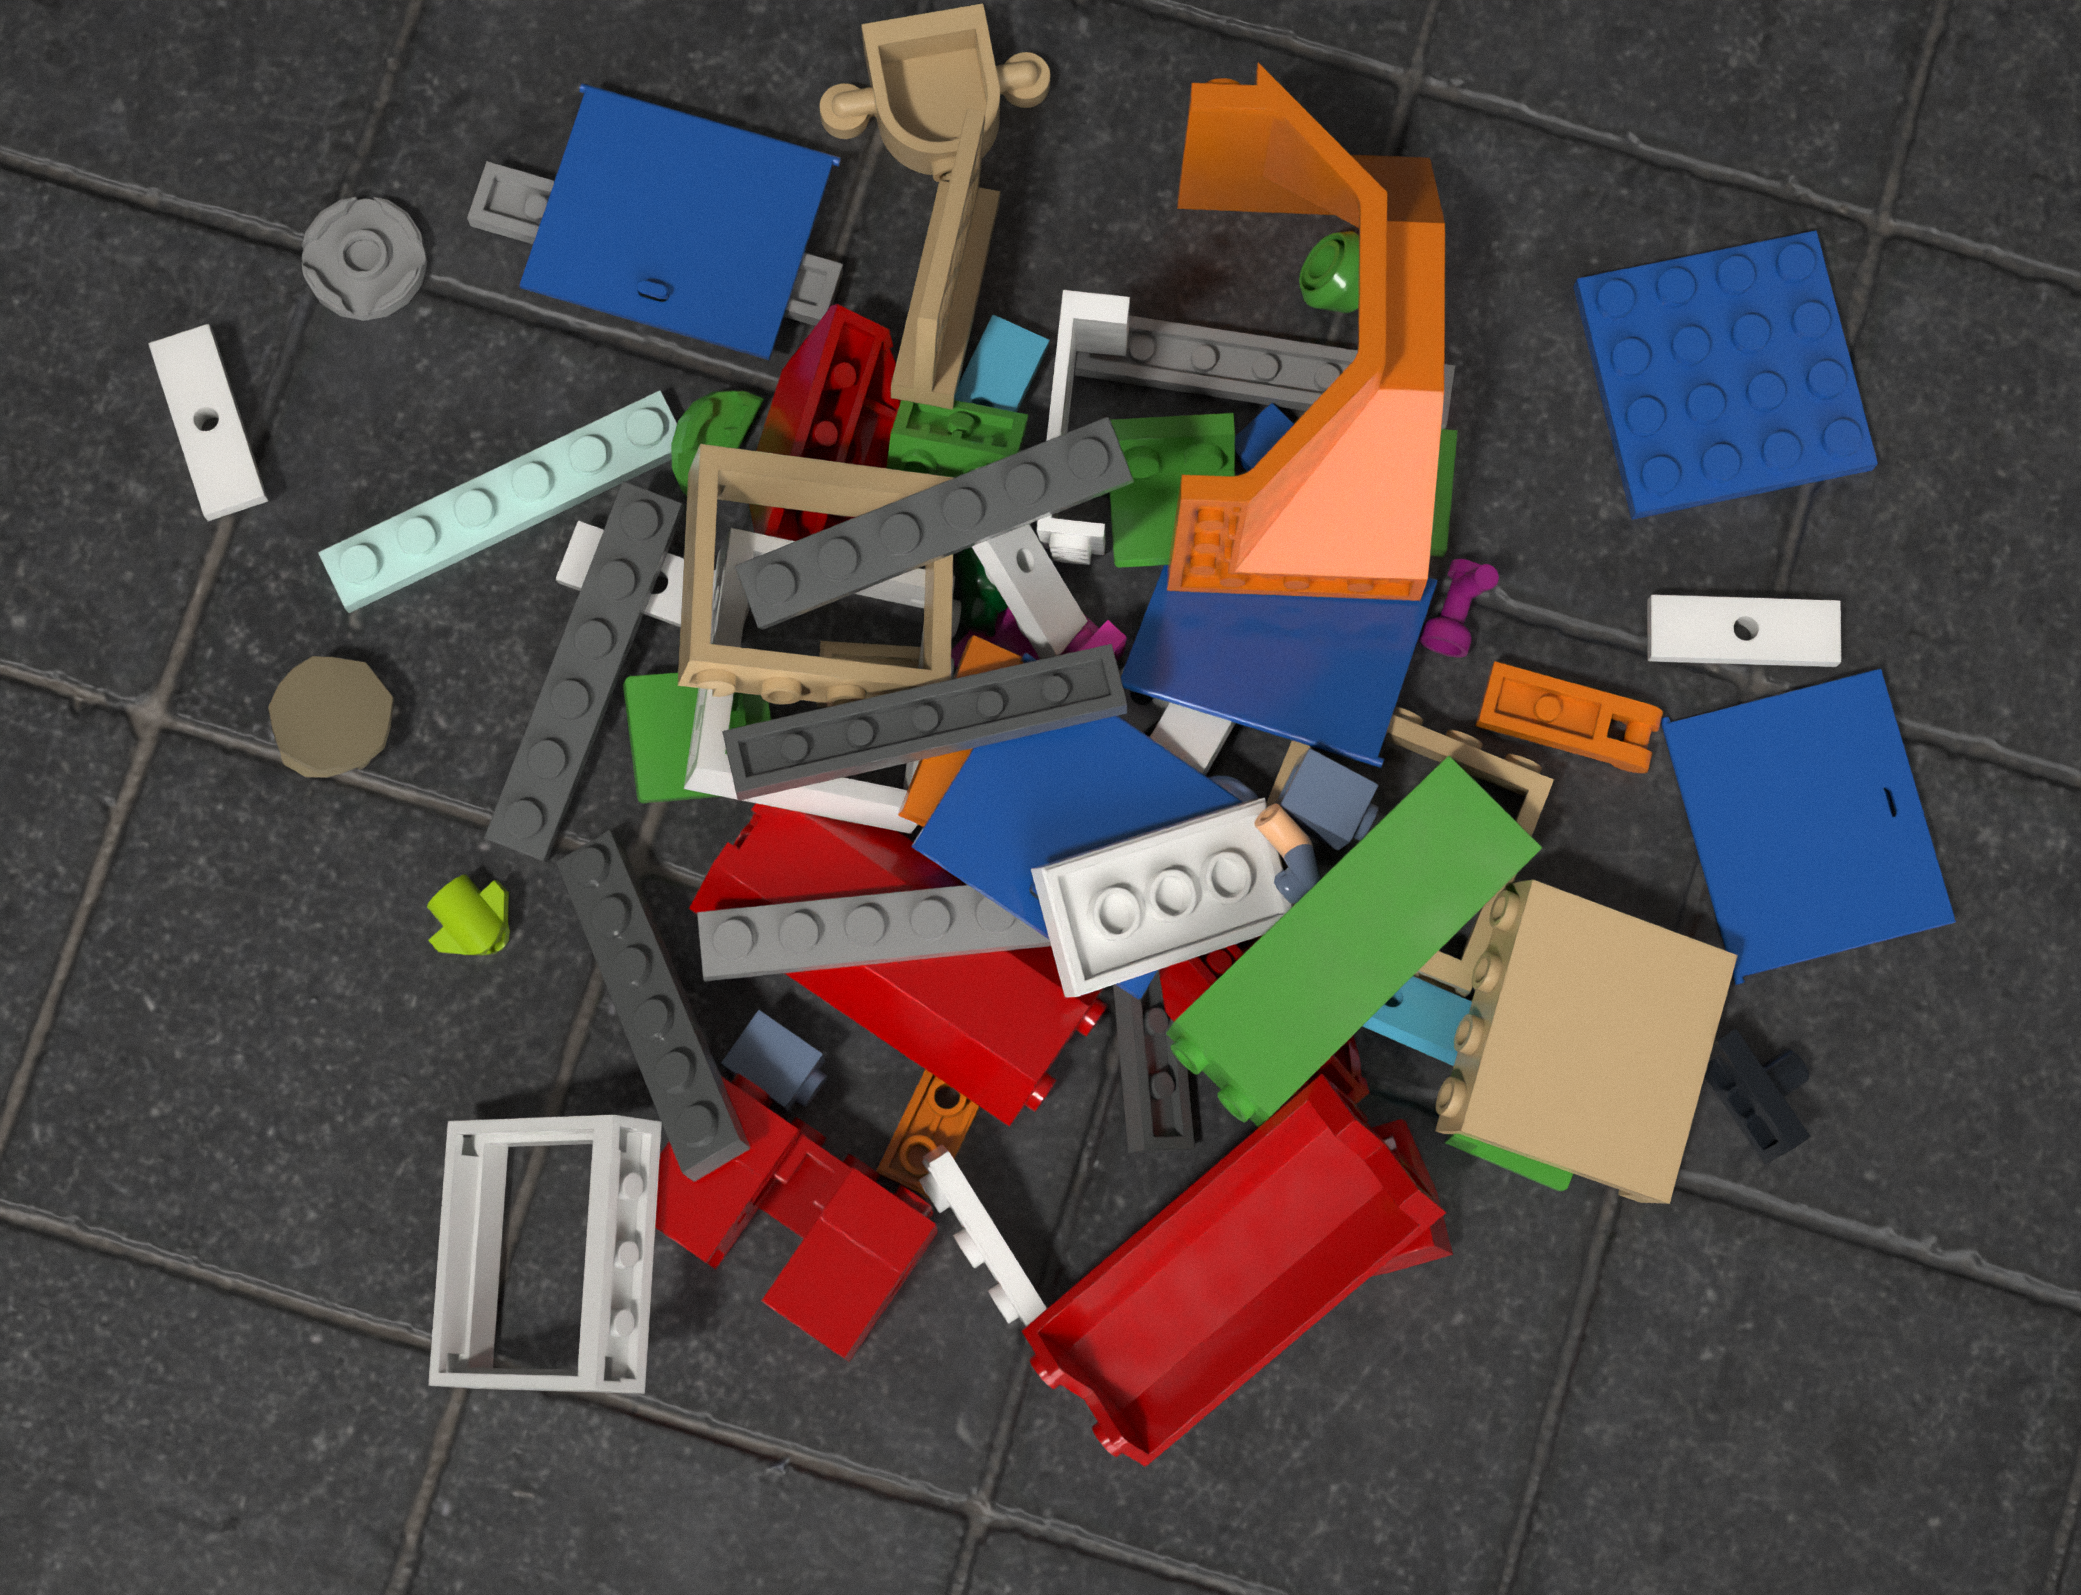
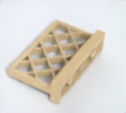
(948, 278)

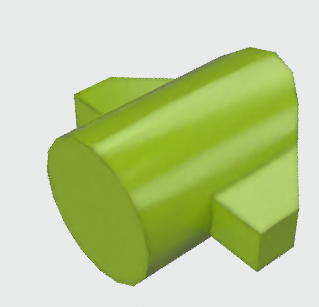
(470, 918)

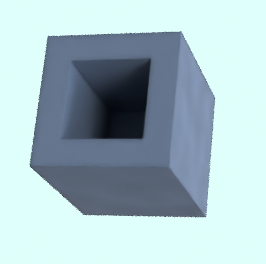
(1328, 800)
(777, 1062)

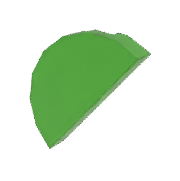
(712, 420)

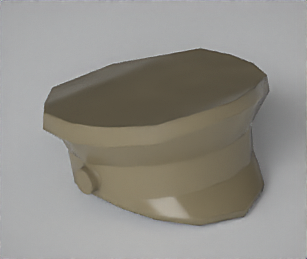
(330, 716)

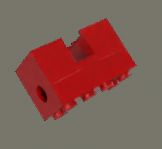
(853, 1231)

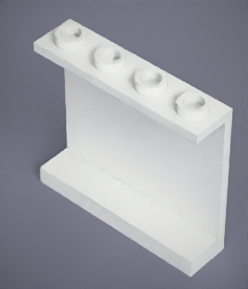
(1086, 325)

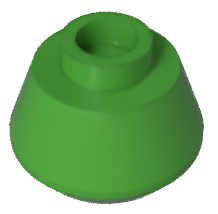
(1332, 273)

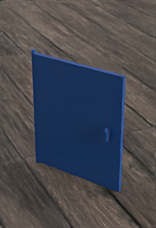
(680, 216)
(1281, 663)
(1057, 798)
(1801, 826)

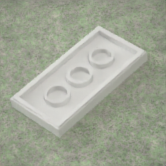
(1160, 898)

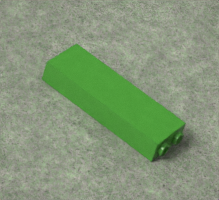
(1351, 943)

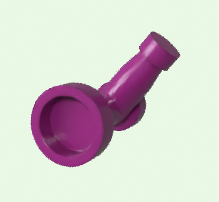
(1447, 633)

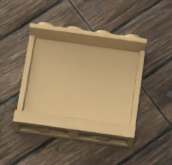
(1586, 1040)

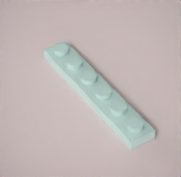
(501, 502)

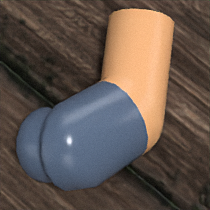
(1295, 849)

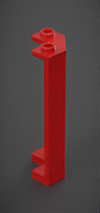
(969, 1019)
(1231, 1272)

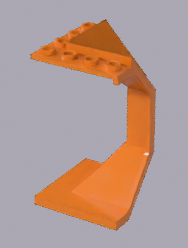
(1354, 480)

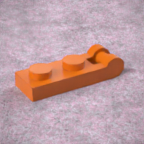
(1568, 716)

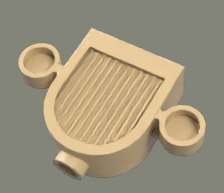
(925, 79)

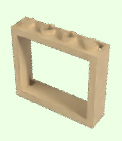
(811, 487)
(1511, 773)

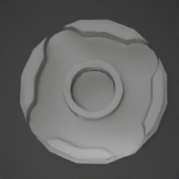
(364, 258)

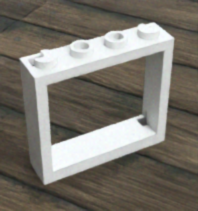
(708, 764)
(616, 1253)

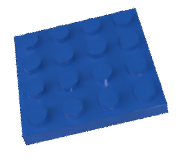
(1724, 375)

